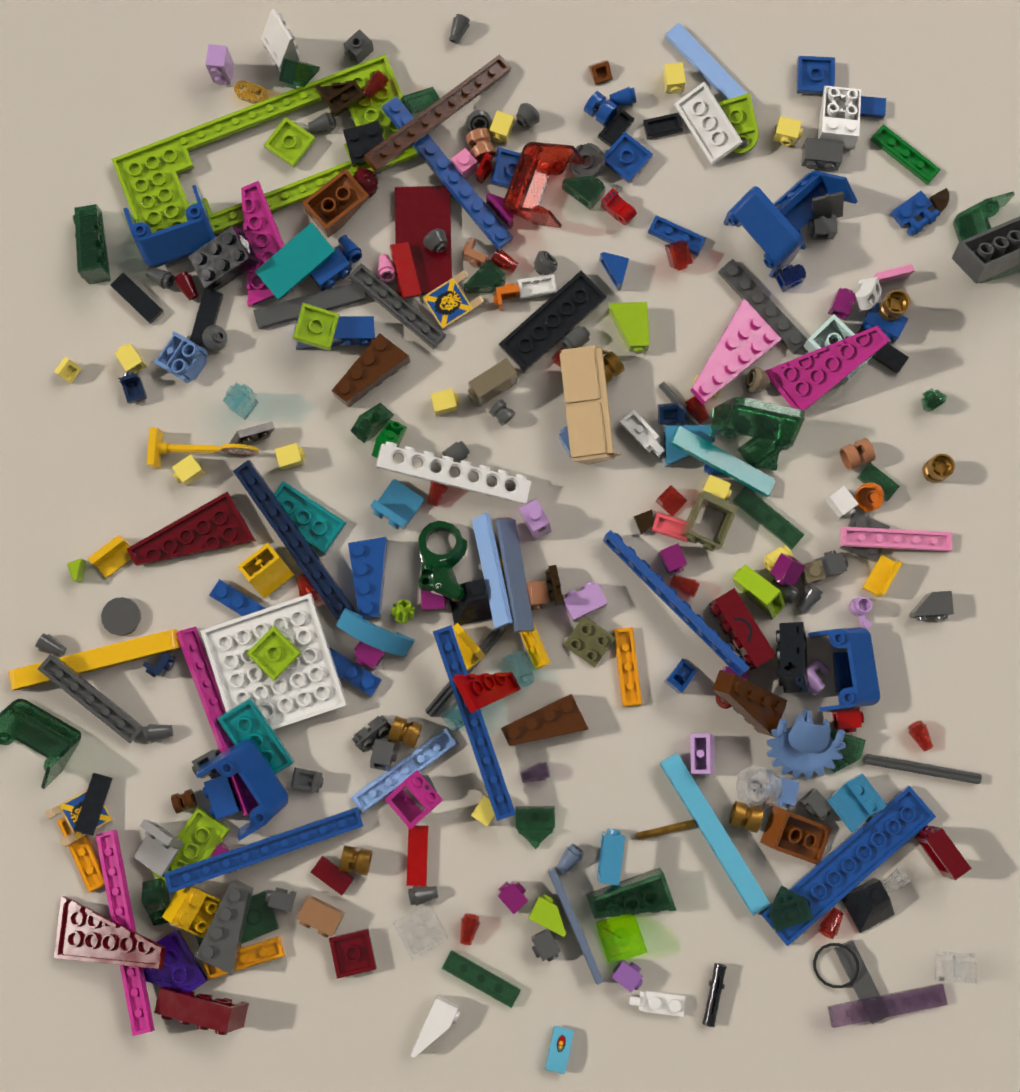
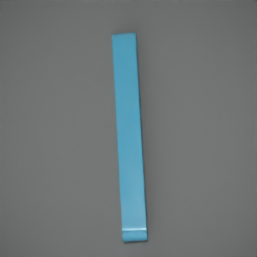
(715, 834)

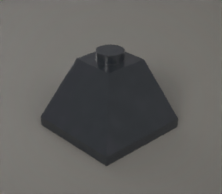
(473, 606)
(868, 904)

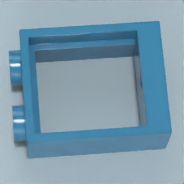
(610, 857)

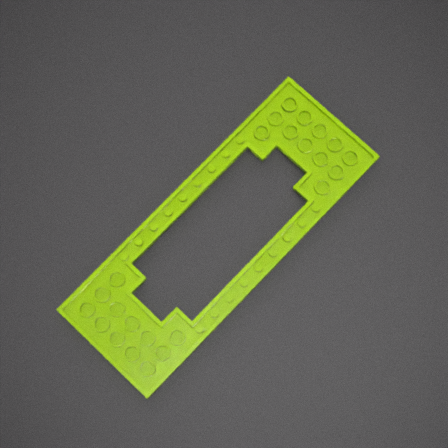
(151, 171)

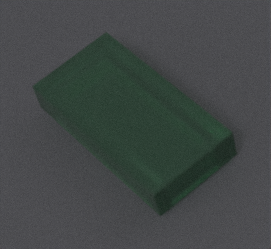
(420, 100)
(874, 475)

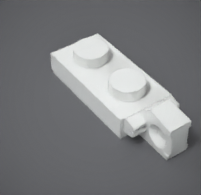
(642, 433)
(659, 1002)

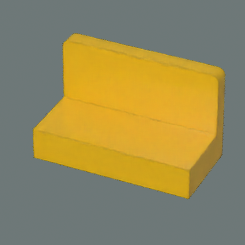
(111, 556)
(881, 576)
(469, 649)

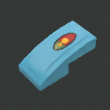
(559, 1050)

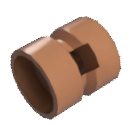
(480, 143)
(855, 454)

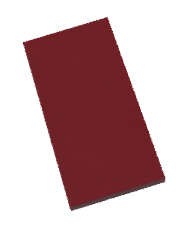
(416, 214)

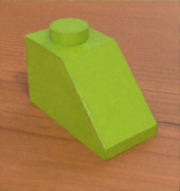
(547, 914)

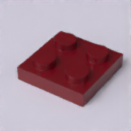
(352, 953)

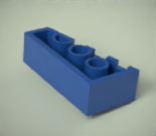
(368, 572)

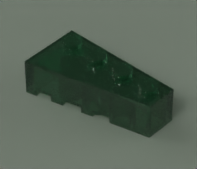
(91, 244)
(633, 896)

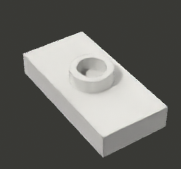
(537, 286)

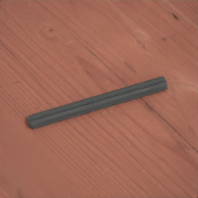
(447, 691)
(921, 768)

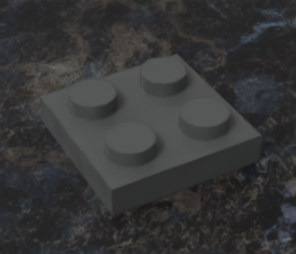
(861, 521)

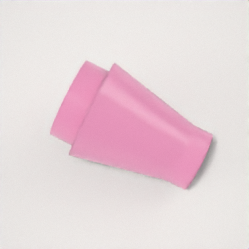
(386, 270)

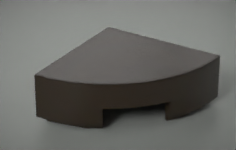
(940, 199)
(644, 521)

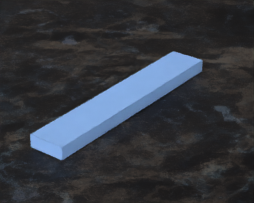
(704, 63)
(492, 571)
(415, 761)

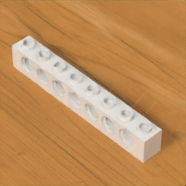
(520, 482)

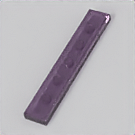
(887, 1005)

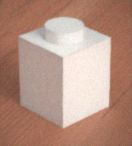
(842, 502)

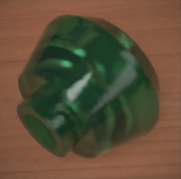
(933, 399)

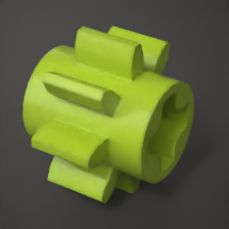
(402, 611)

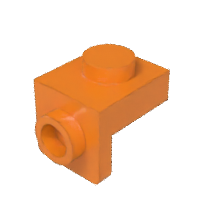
(508, 291)

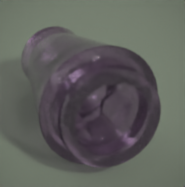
(537, 772)

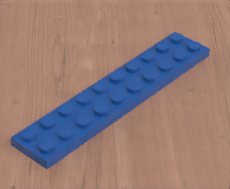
(857, 857)

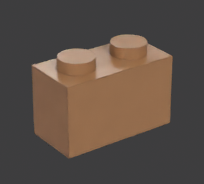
(320, 916)

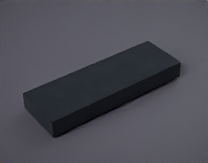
(136, 298)
(206, 314)
(889, 356)
(93, 804)

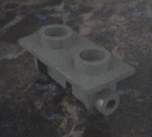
(365, 739)

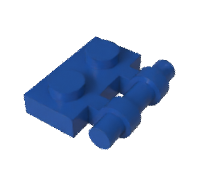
(911, 209)

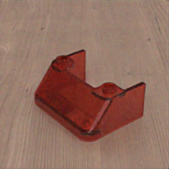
(531, 178)

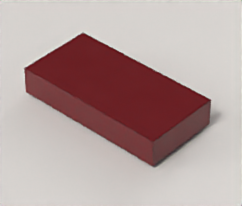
(330, 875)

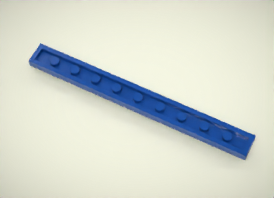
(451, 178)
(679, 607)
(345, 668)
(475, 727)
(262, 850)

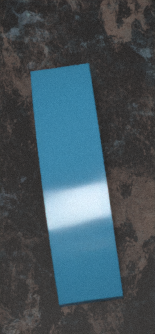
(374, 635)

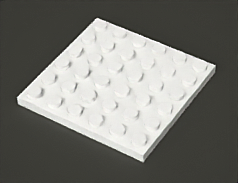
(302, 690)

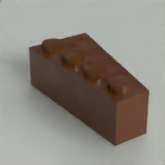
(371, 368)
(754, 703)
(550, 721)

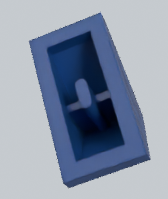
(615, 267)
(681, 676)

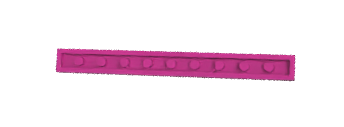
(212, 704)
(121, 912)

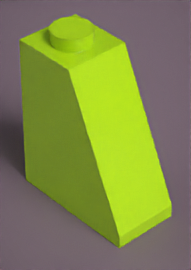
(632, 324)
(759, 590)

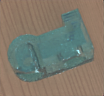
(525, 675)

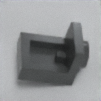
(307, 779)

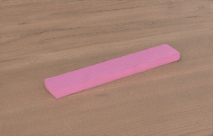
(895, 539)

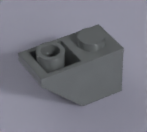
(934, 605)

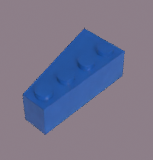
(349, 331)

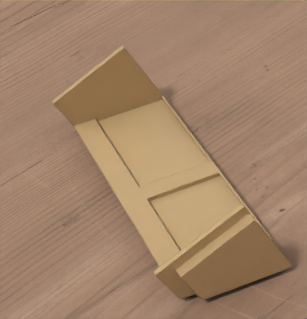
(587, 405)

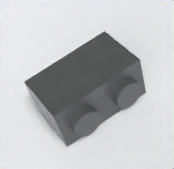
(822, 154)

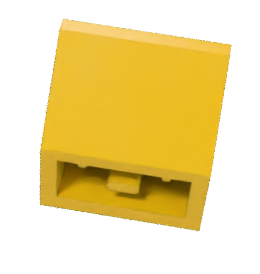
(266, 570)
(192, 910)

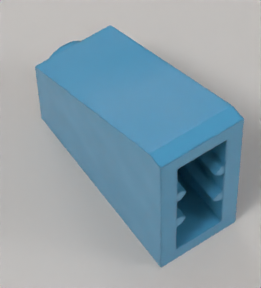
(674, 455)

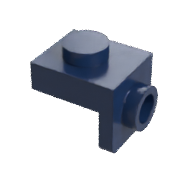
(133, 387)
(672, 413)
(164, 664)

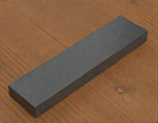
(863, 985)

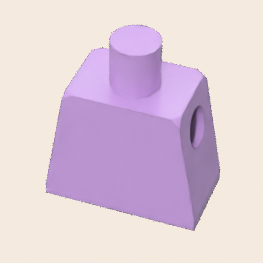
(535, 519)

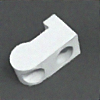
(869, 293)

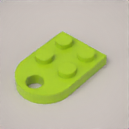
(742, 117)

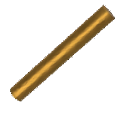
(665, 829)

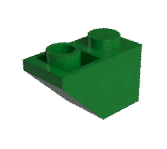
(392, 432)

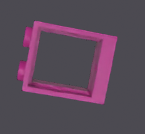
(406, 807)

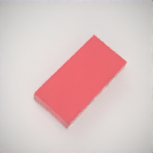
(669, 526)

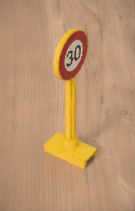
(157, 448)

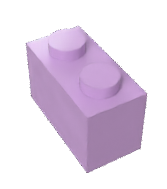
(219, 64)
(584, 601)
(702, 754)

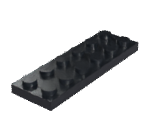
(552, 321)

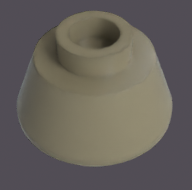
(757, 380)

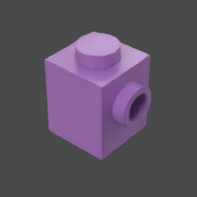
(627, 975)

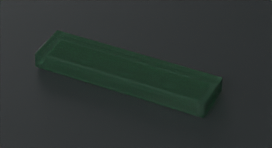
(768, 517)
(481, 978)

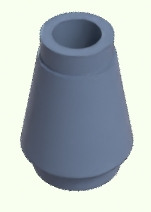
(570, 858)

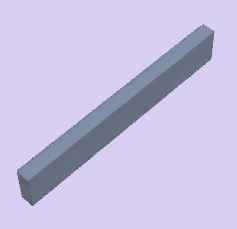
(515, 575)
(575, 926)

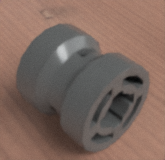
(502, 413)

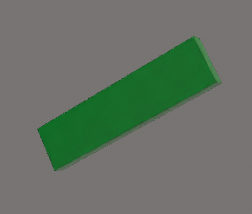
(905, 154)

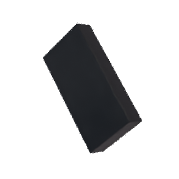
(662, 126)
(616, 127)

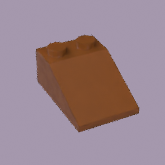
(335, 202)
(795, 835)

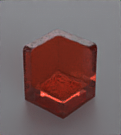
(671, 500)

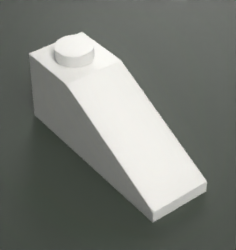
(438, 1021)

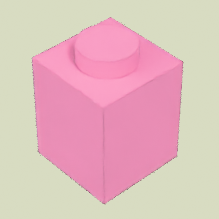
(465, 163)

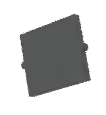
(828, 205)

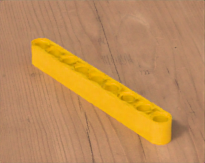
(100, 658)

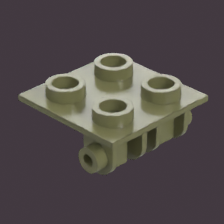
(589, 641)

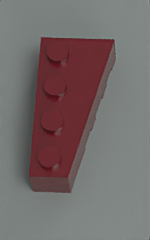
(201, 1010)

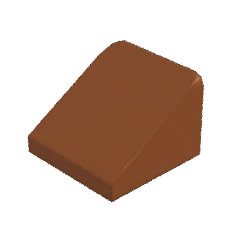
(600, 72)

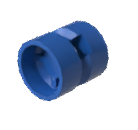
(606, 111)

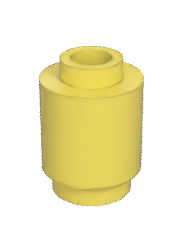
(771, 558)

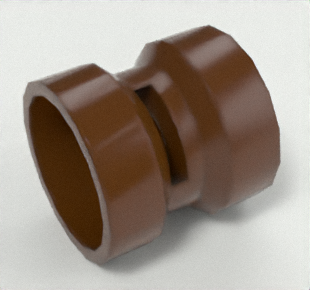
(183, 801)

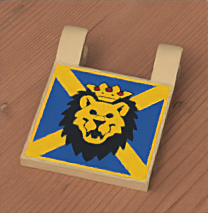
(449, 302)
(70, 811)

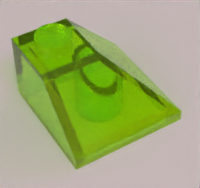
(621, 937)

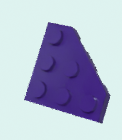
(179, 968)

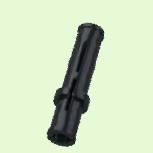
(716, 986)

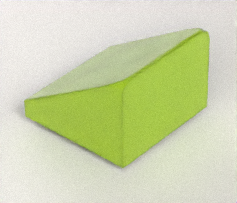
(77, 569)

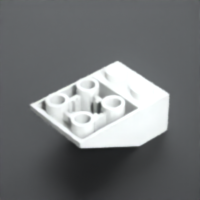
(278, 40)
(840, 115)

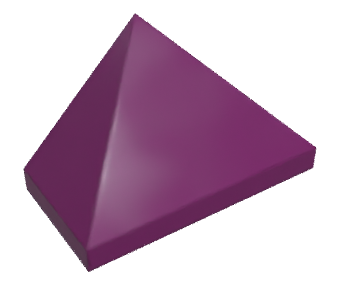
(497, 205)

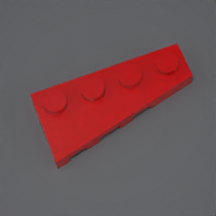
(485, 689)

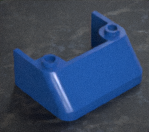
(797, 201)
(767, 228)
(176, 241)
(862, 667)
(259, 778)

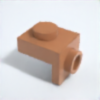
(473, 257)

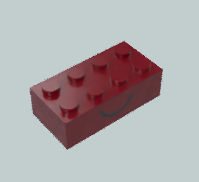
(741, 629)

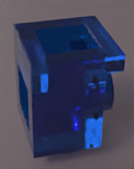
(790, 276)

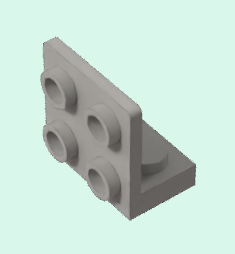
(158, 847)

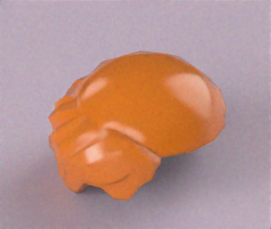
(869, 496)

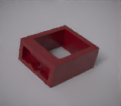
(942, 852)

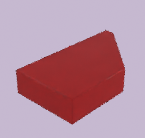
(484, 168)

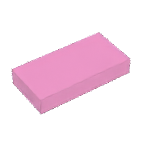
(895, 274)

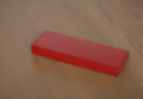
(405, 270)
(417, 855)

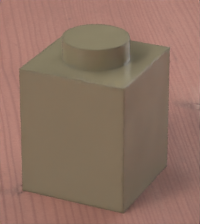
(813, 572)

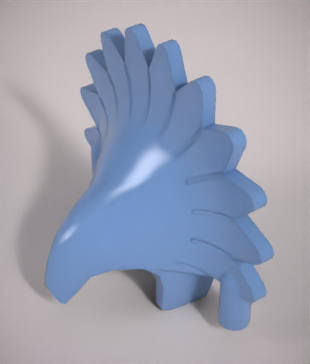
(805, 746)

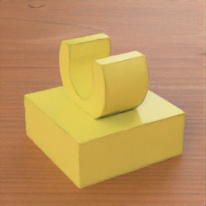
(67, 370)

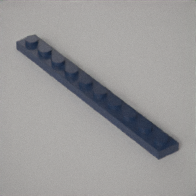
(293, 539)

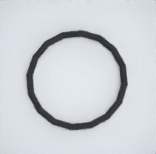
(828, 984)

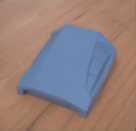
(182, 358)

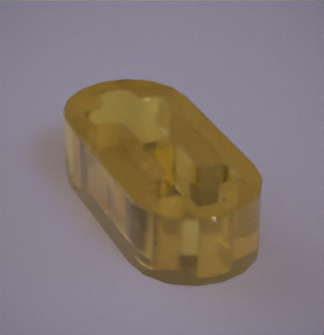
(252, 91)

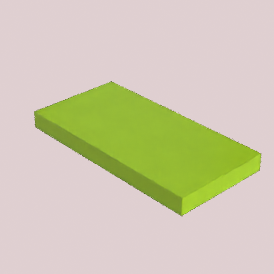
(200, 839)

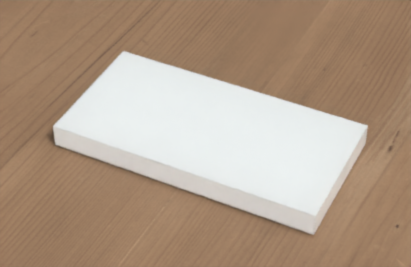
(708, 123)

